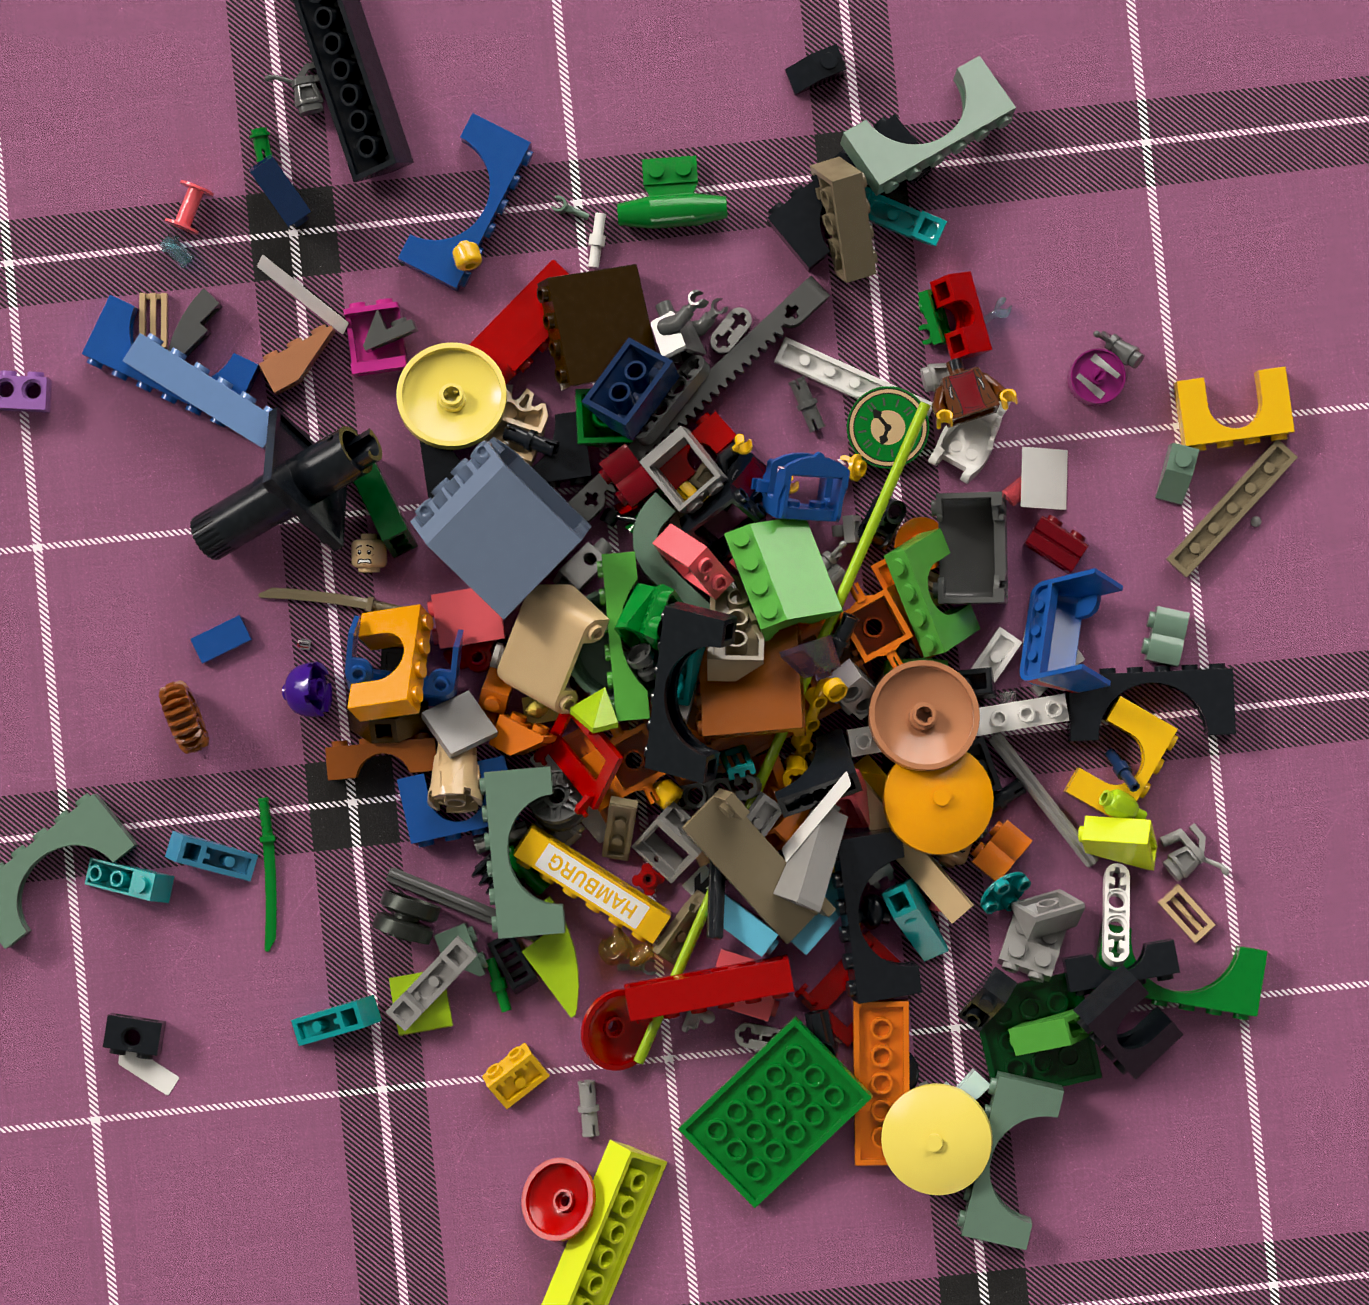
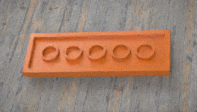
(881, 1067)

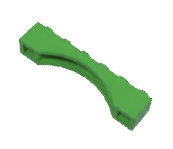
(620, 577)

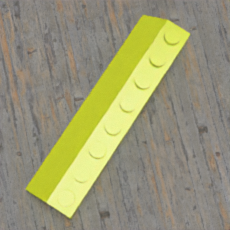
(599, 1252)

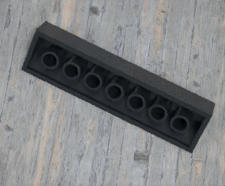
(354, 87)

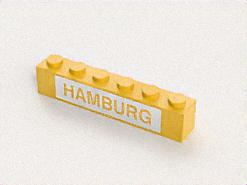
(591, 883)

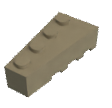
(846, 218)

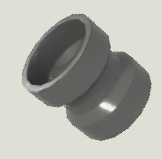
(642, 659)

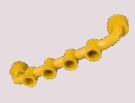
(835, 691)

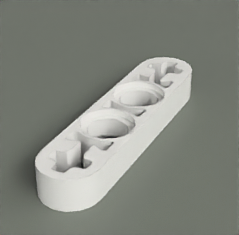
(1118, 915)

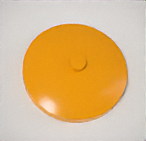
(939, 808)

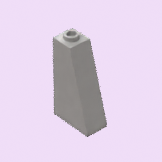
(811, 866)

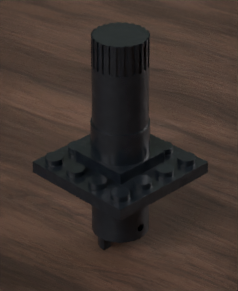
(296, 481)

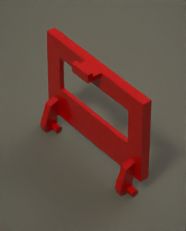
(591, 789)
(833, 985)

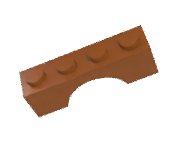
(346, 760)

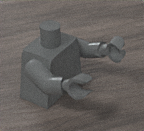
(679, 335)

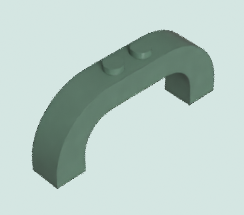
(646, 529)

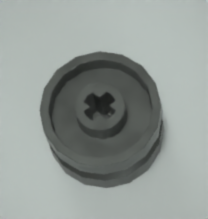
(405, 921)

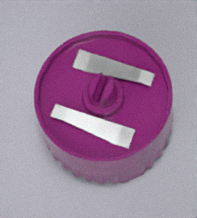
(1096, 377)

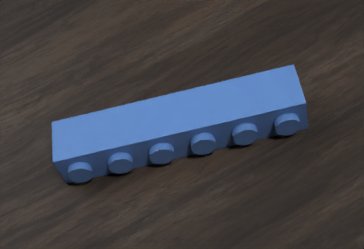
(198, 388)

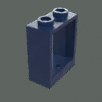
(280, 191)

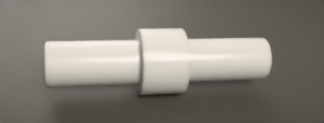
(597, 240)

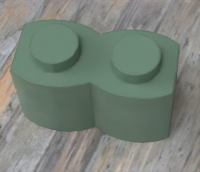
(1165, 636)

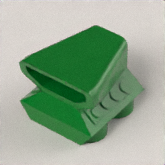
(642, 614)

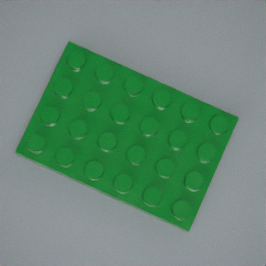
(775, 1112)

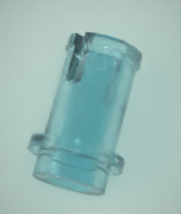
(176, 250)

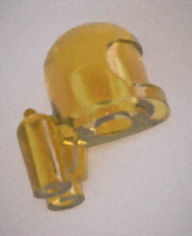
(619, 948)

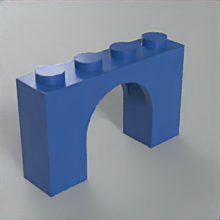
(426, 823)

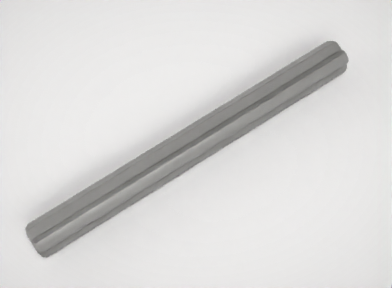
(1041, 797)

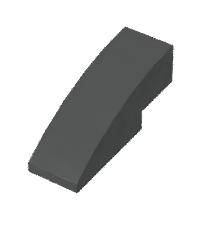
(190, 329)

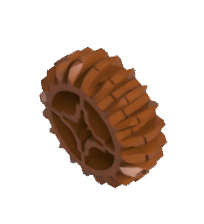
(183, 717)

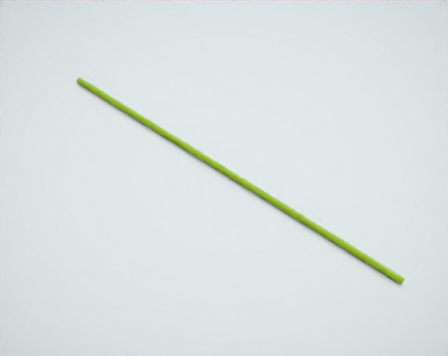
(779, 738)

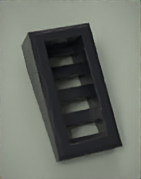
(523, 983)

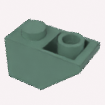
(469, 936)

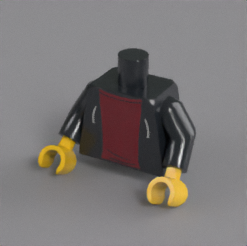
(741, 466)

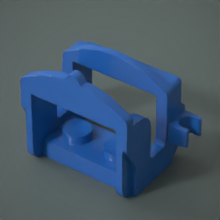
(776, 487)

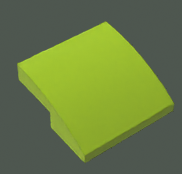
(435, 1017)

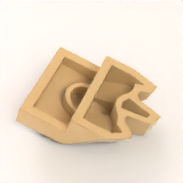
(525, 416)

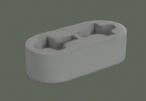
(725, 327)
(757, 1029)

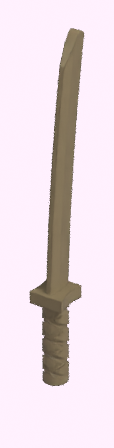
(369, 603)

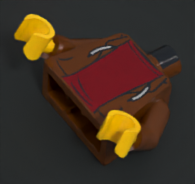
(968, 395)

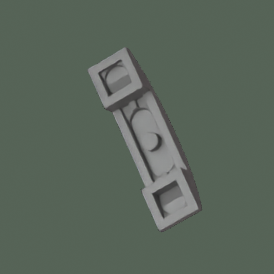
(431, 983)

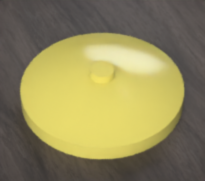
(451, 396)
(937, 1139)

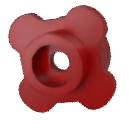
(640, 879)

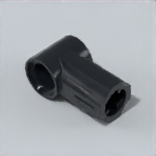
(820, 1025)

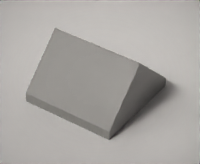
(1047, 913)

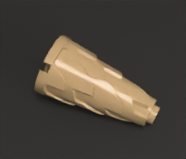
(455, 782)

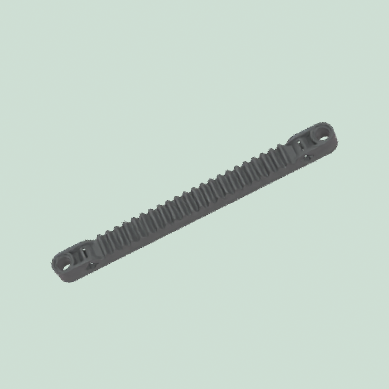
(805, 299)

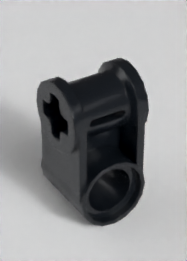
(889, 524)

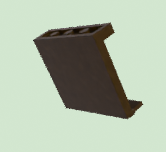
(591, 320)

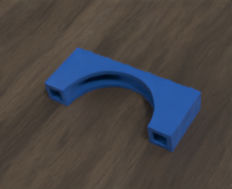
(503, 157)
(115, 336)

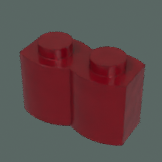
(628, 477)

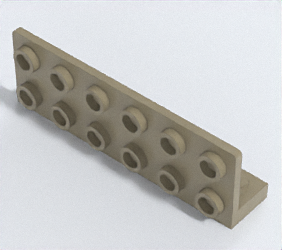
(748, 862)

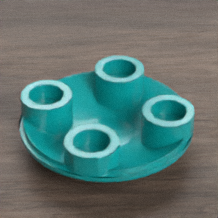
(1004, 892)

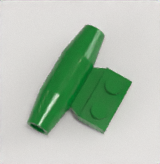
(671, 197)

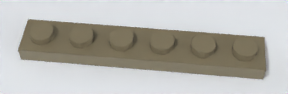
(1231, 508)

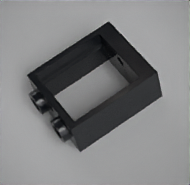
(693, 523)

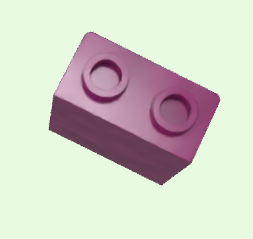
(383, 360)

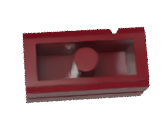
(1056, 544)

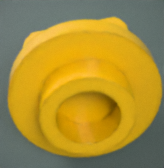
(856, 466)

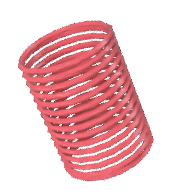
(1014, 490)

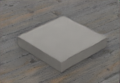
(459, 724)

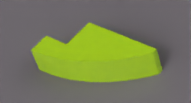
(557, 965)

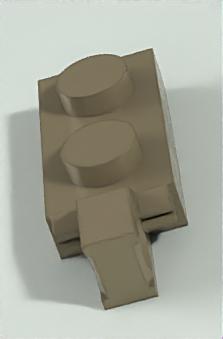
(674, 937)

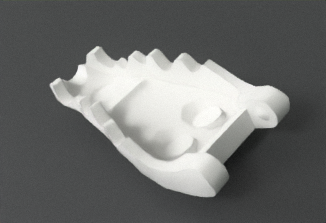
(968, 444)

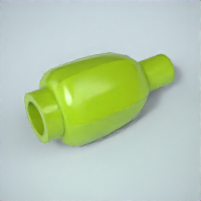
(1121, 805)

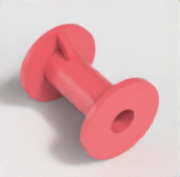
(189, 207)

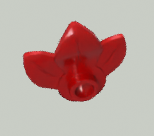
(468, 654)

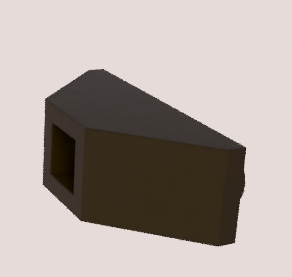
(389, 729)

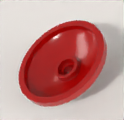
(612, 1047)
(546, 1197)

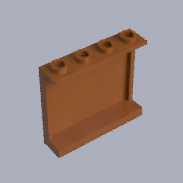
(759, 702)

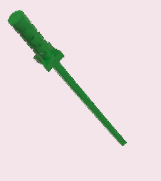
(270, 871)

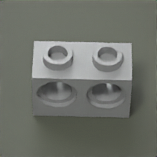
(859, 689)

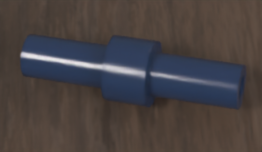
(1122, 770)

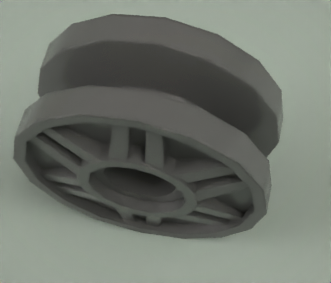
(561, 815)

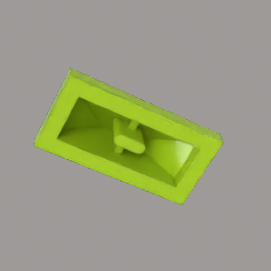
(595, 712)

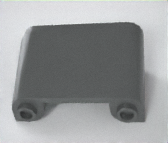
(977, 542)

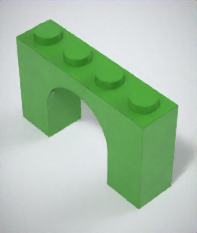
(910, 570)

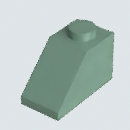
(1176, 473)

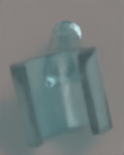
(998, 312)
(621, 967)

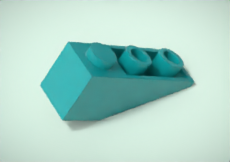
(129, 880)
(915, 918)

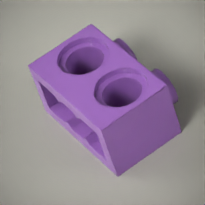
(20, 398)

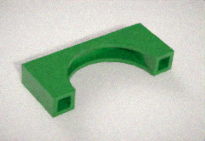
(1234, 991)

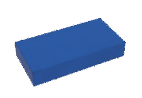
(221, 639)

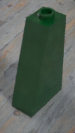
(385, 512)

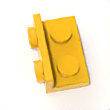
(515, 1075)

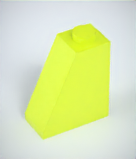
(1120, 840)

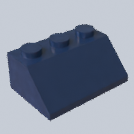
(631, 388)

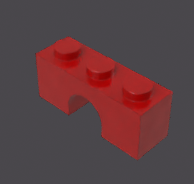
(960, 296)
(712, 433)

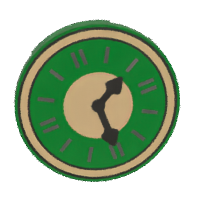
(881, 423)

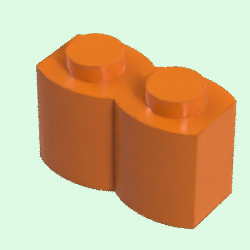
(1001, 850)

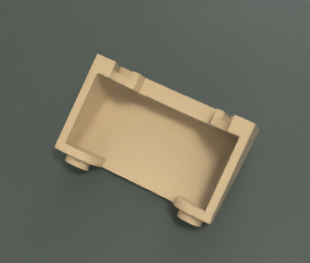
(548, 642)

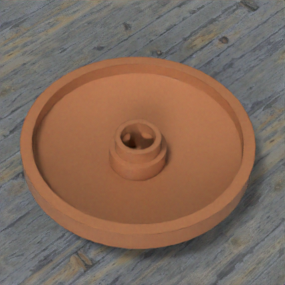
(923, 715)

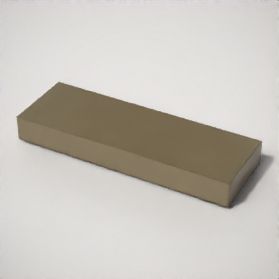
(619, 828)

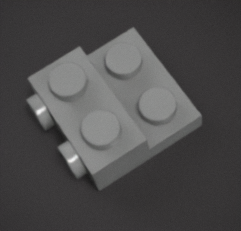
(1031, 957)

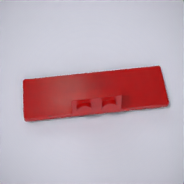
(518, 329)

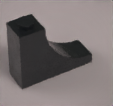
(828, 766)

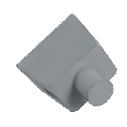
(577, 571)

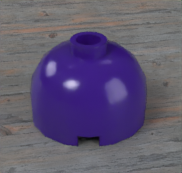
(307, 690)

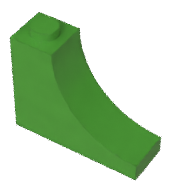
(1047, 1033)

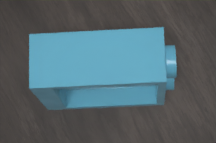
(748, 928)

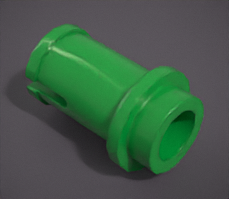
(261, 142)

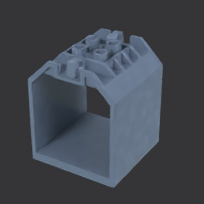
(499, 525)

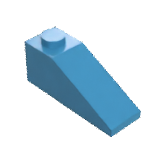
(211, 856)

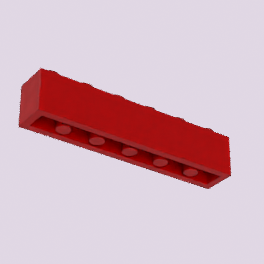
(709, 988)

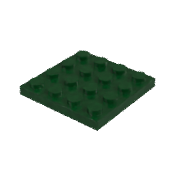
(1031, 1002)

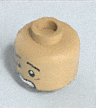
(368, 554)

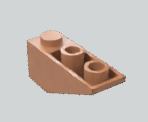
(292, 365)

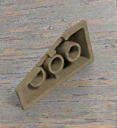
(748, 648)

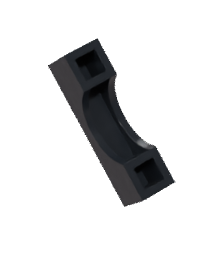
(1155, 960)

